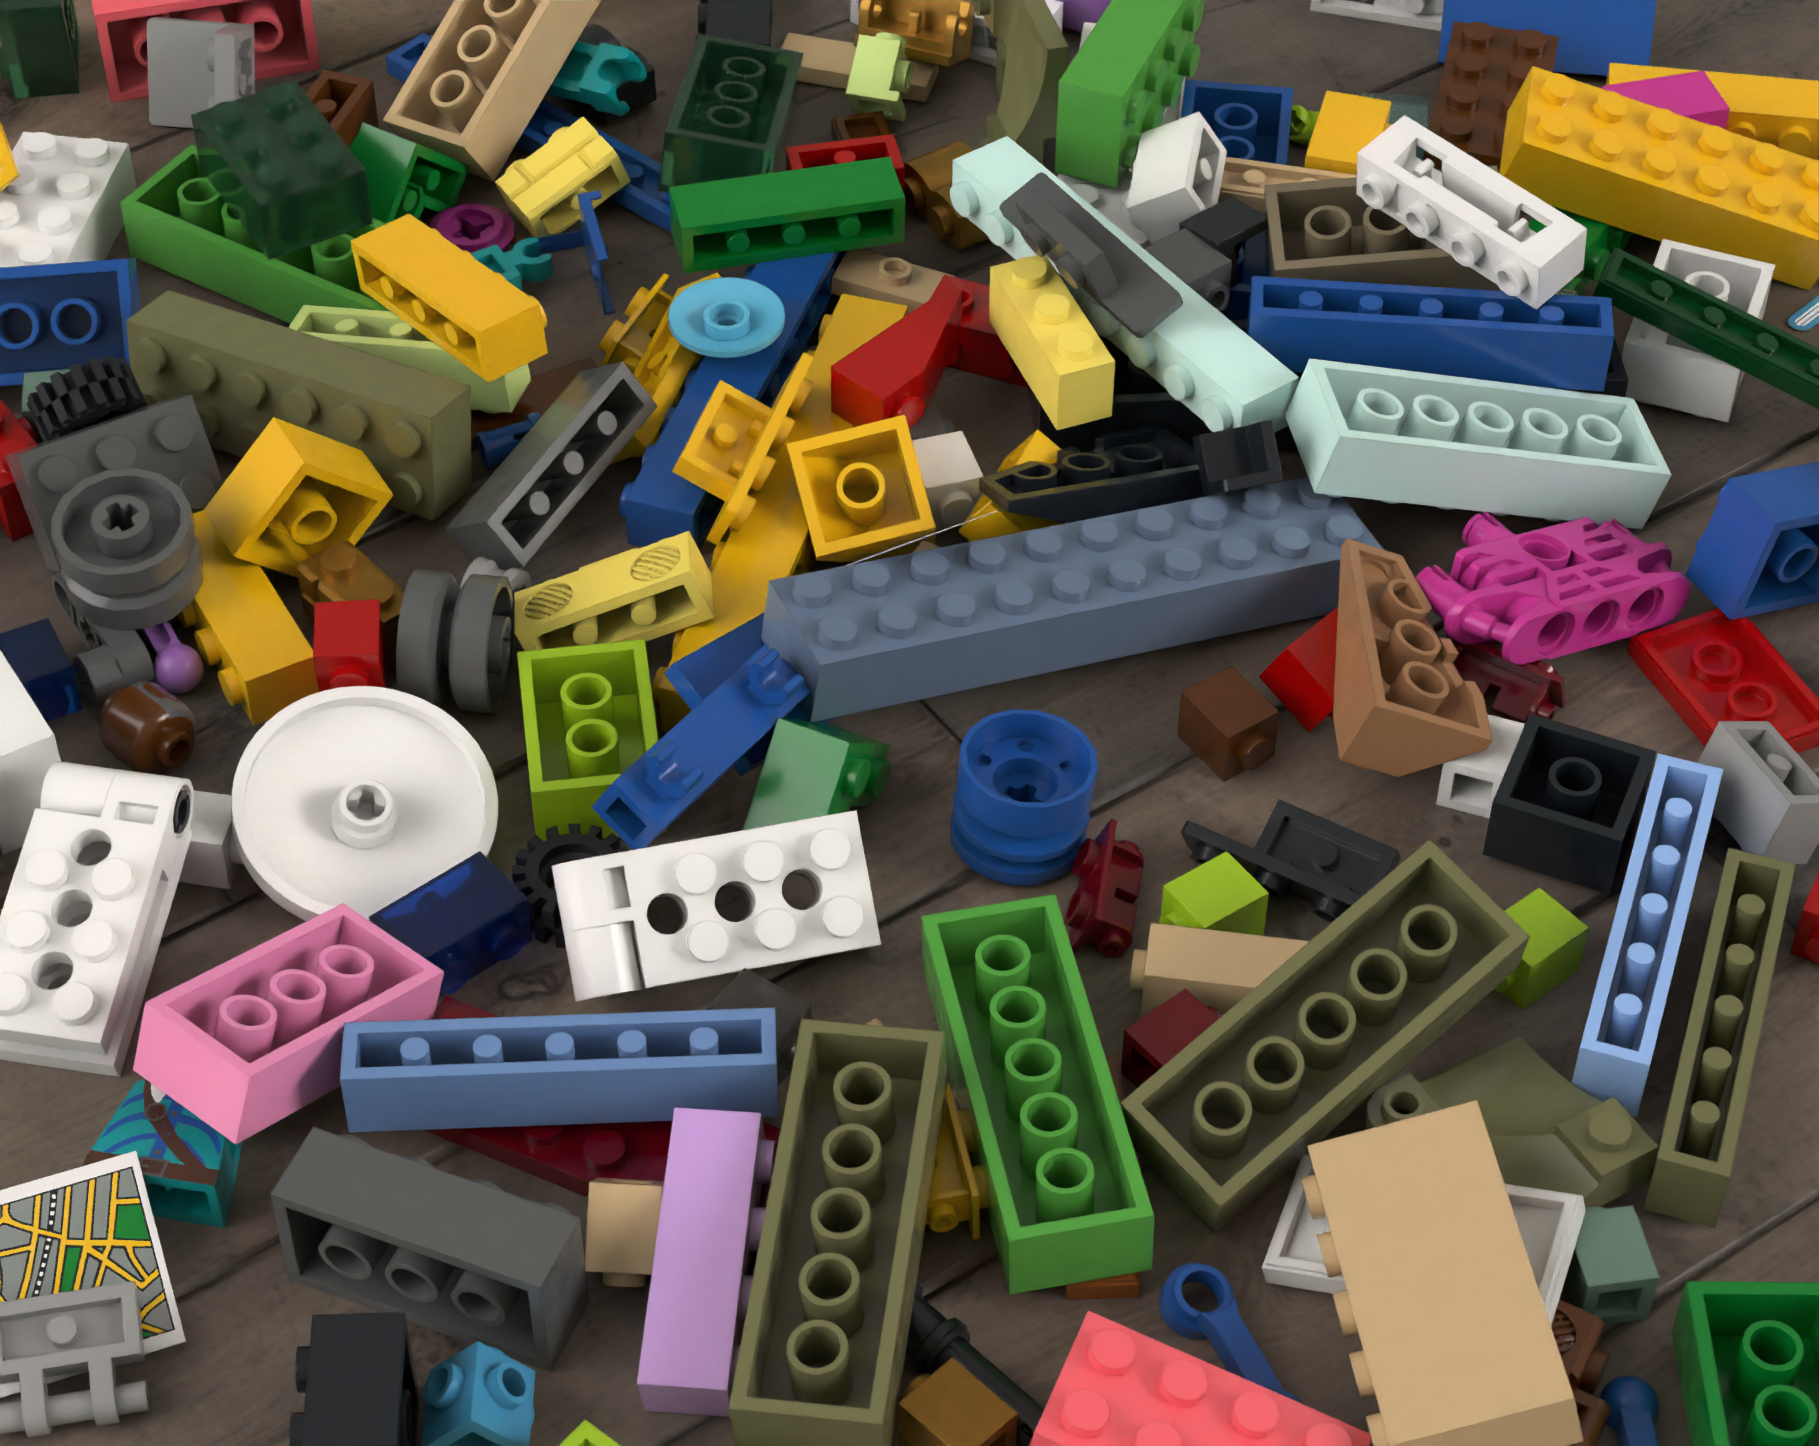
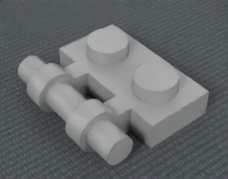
(69, 1335)

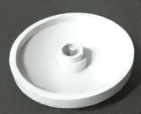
(359, 800)

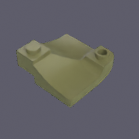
(1028, 72)
(1537, 1122)

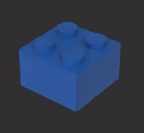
(1762, 543)

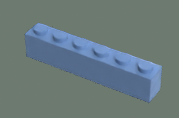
(557, 1069)

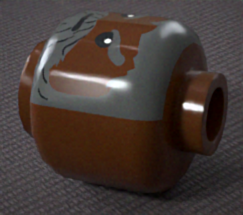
(147, 725)

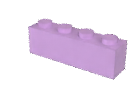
(703, 1260)

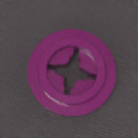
(480, 221)

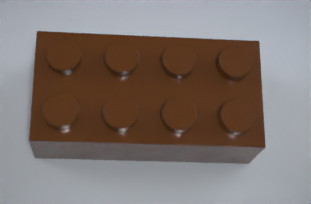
(1480, 84)

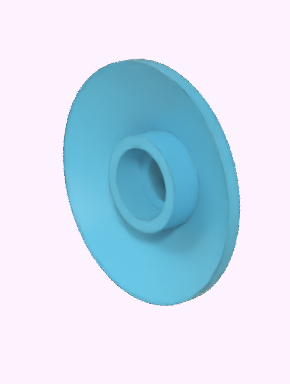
(726, 317)

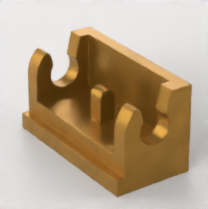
(933, 29)

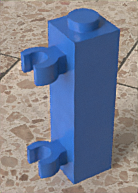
(701, 748)

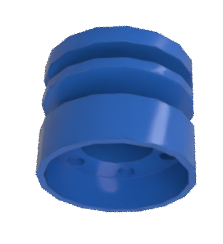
(1022, 796)

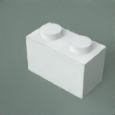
(1174, 176)

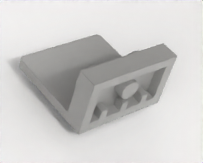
(196, 67)

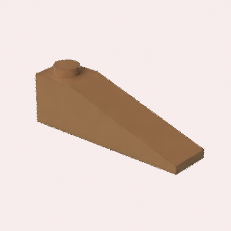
(1394, 679)

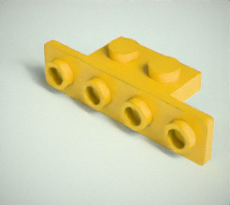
(732, 444)

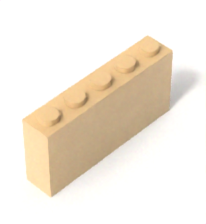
(1438, 1287)

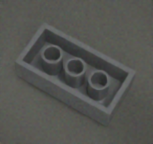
(432, 1247)

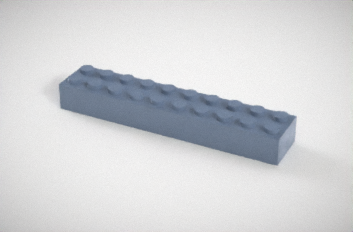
(1059, 596)

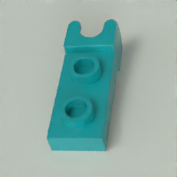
(595, 73)

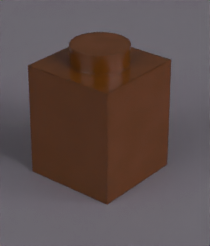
(1228, 723)

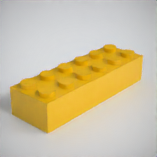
(1663, 174)

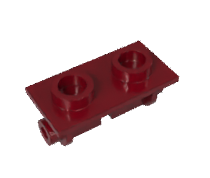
(1521, 688)
(1105, 872)

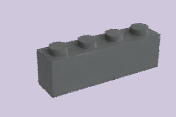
(552, 466)

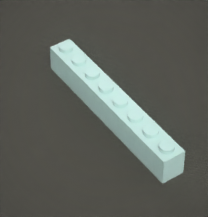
(1191, 353)

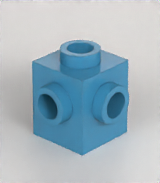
(479, 1400)

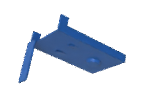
(592, 240)

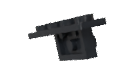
(1303, 858)

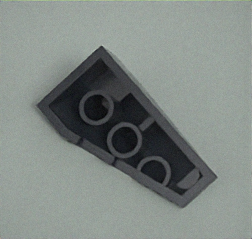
(1118, 476)

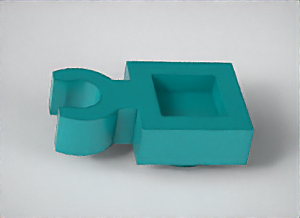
(518, 264)

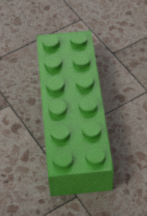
(191, 232)
(1036, 1095)

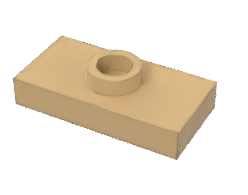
(885, 279)

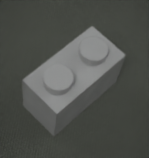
(1764, 792)

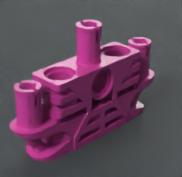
(1553, 587)

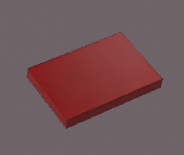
(1726, 672)

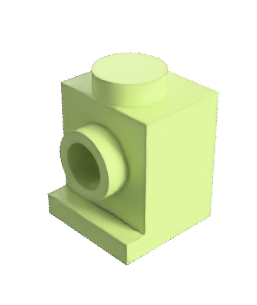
(880, 75)

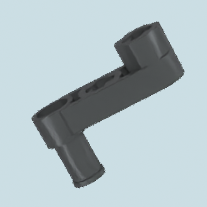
(113, 656)

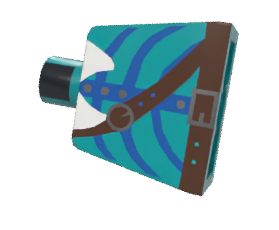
(182, 1158)

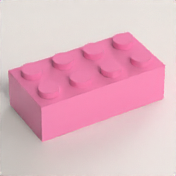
(270, 1023)

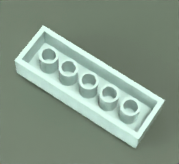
(1475, 444)

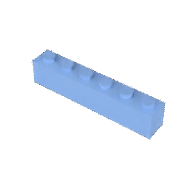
(1646, 932)

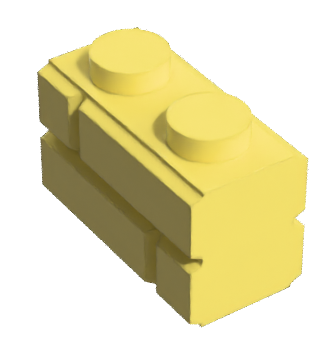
(547, 183)

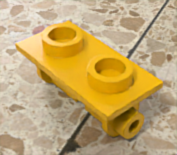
(629, 340)
(956, 1186)

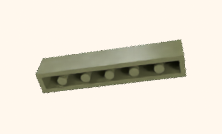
(1720, 1039)

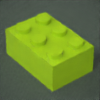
(583, 726)

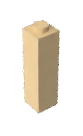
(1208, 963)

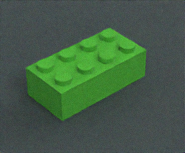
(1123, 85)

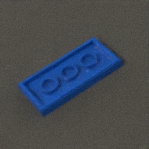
(1588, 30)

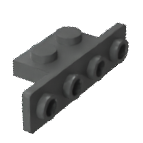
(1090, 255)

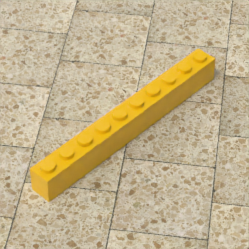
(776, 533)

